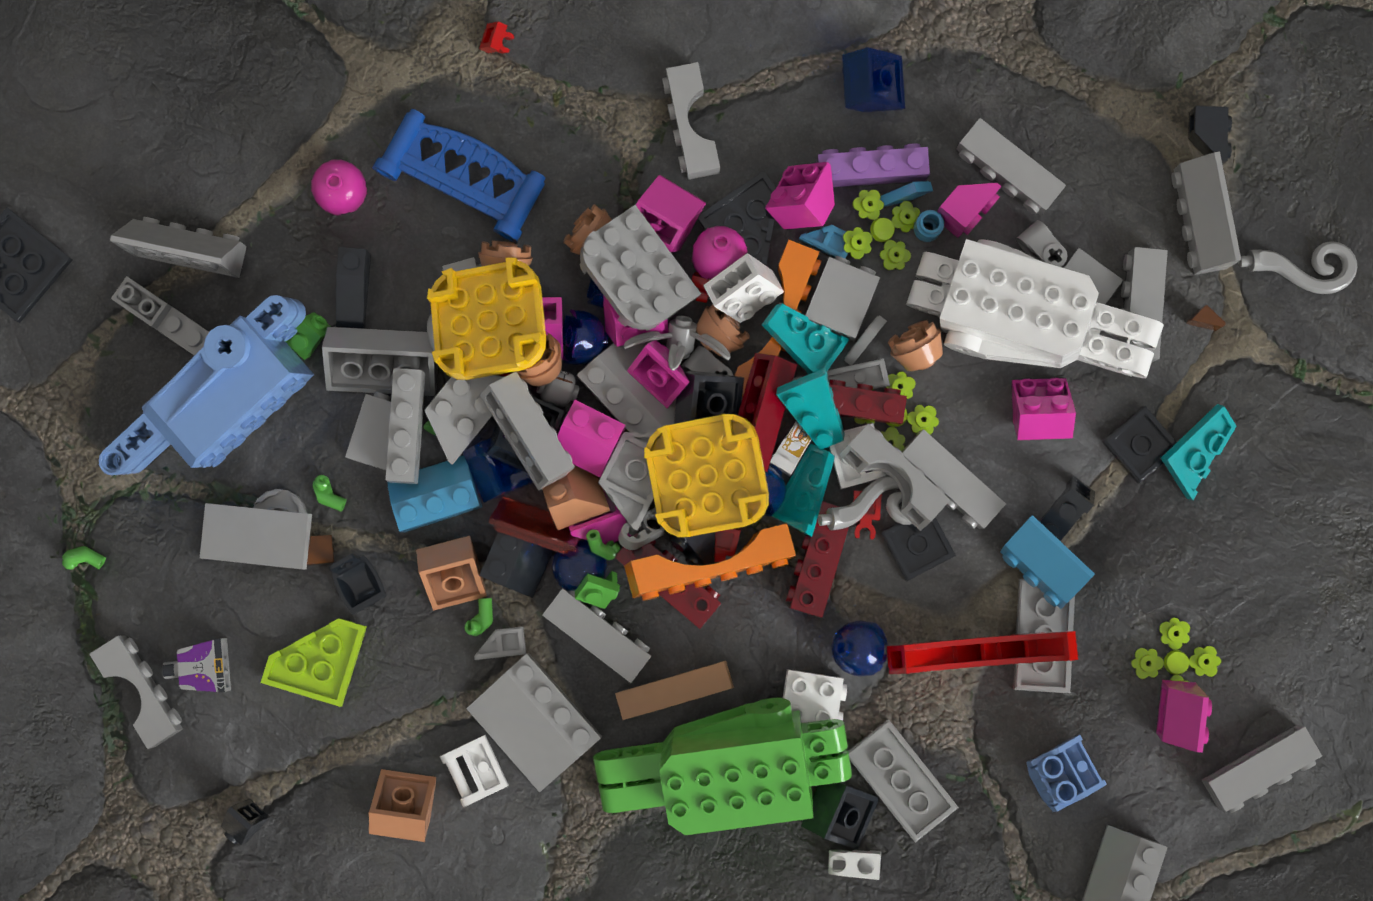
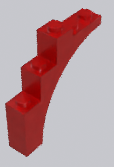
(982, 652)

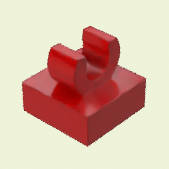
(493, 38)
(699, 282)

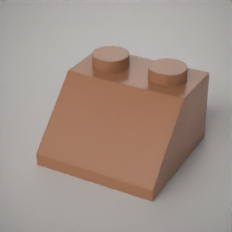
(575, 498)
(450, 573)
(402, 805)

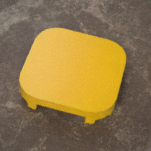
(487, 320)
(707, 475)

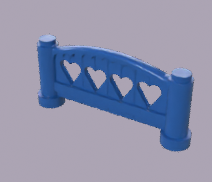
(509, 208)

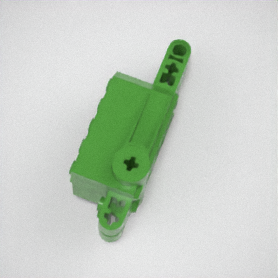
(728, 769)

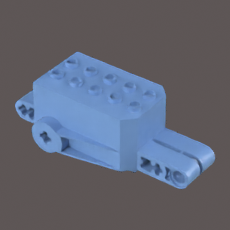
(219, 394)

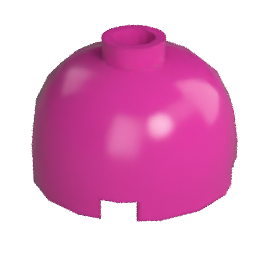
(338, 187)
(717, 250)

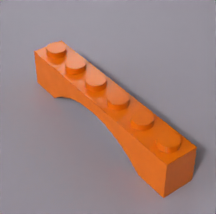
(794, 271)
(657, 574)

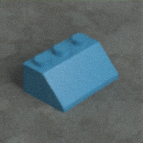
(440, 494)
(1046, 563)

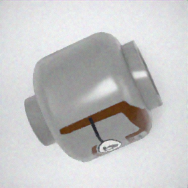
(559, 390)

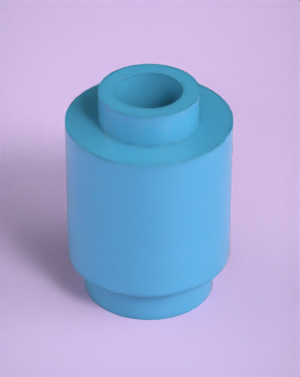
(931, 218)

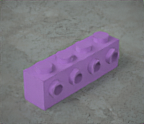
(877, 166)

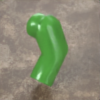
(325, 495)
(606, 551)
(82, 554)
(482, 620)

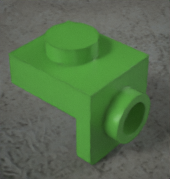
(308, 335)
(598, 590)

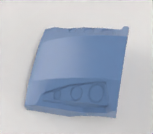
(1066, 767)

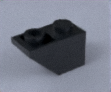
(1209, 130)
(697, 549)

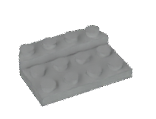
(636, 271)

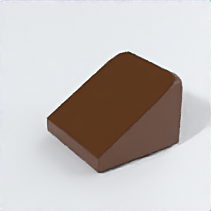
(1206, 318)
(320, 550)

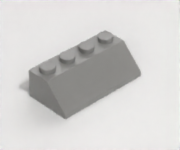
(1206, 214)
(366, 358)
(1124, 867)

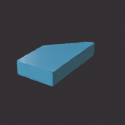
(906, 193)
(827, 240)

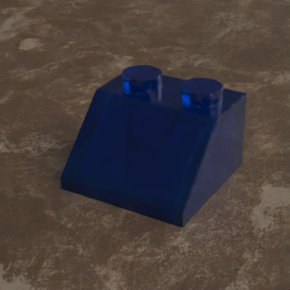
(873, 80)
(493, 476)

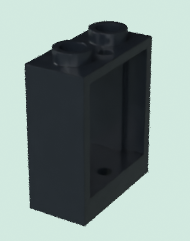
(502, 450)

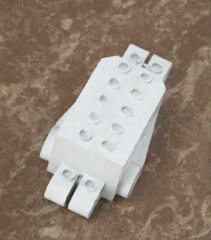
(1029, 311)

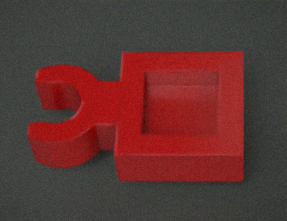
(866, 521)
(726, 543)

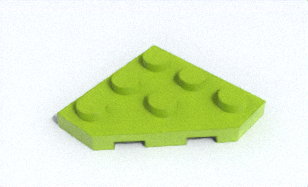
(318, 663)

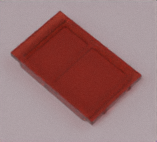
(531, 525)

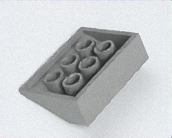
(181, 247)
(622, 394)
(534, 722)

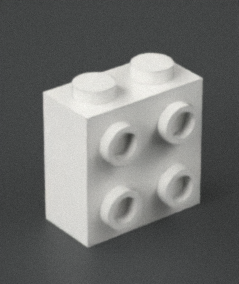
(743, 288)
(814, 695)

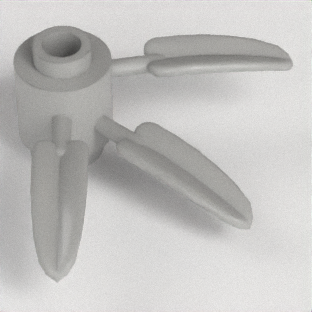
(680, 340)

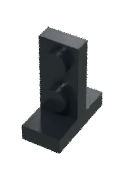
(1068, 508)

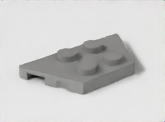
(459, 413)
(628, 478)

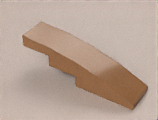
(674, 690)

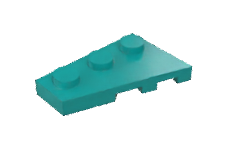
(805, 341)
(813, 407)
(1195, 451)
(806, 490)

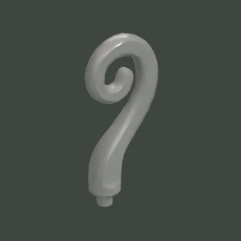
(1272, 261)
(845, 516)

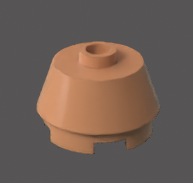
(587, 222)
(501, 250)
(722, 328)
(918, 346)
(547, 367)

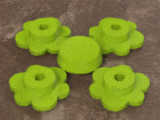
(881, 230)
(913, 418)
(1175, 661)

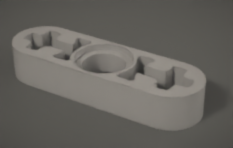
(644, 537)

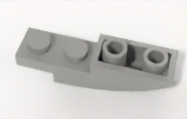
(160, 315)

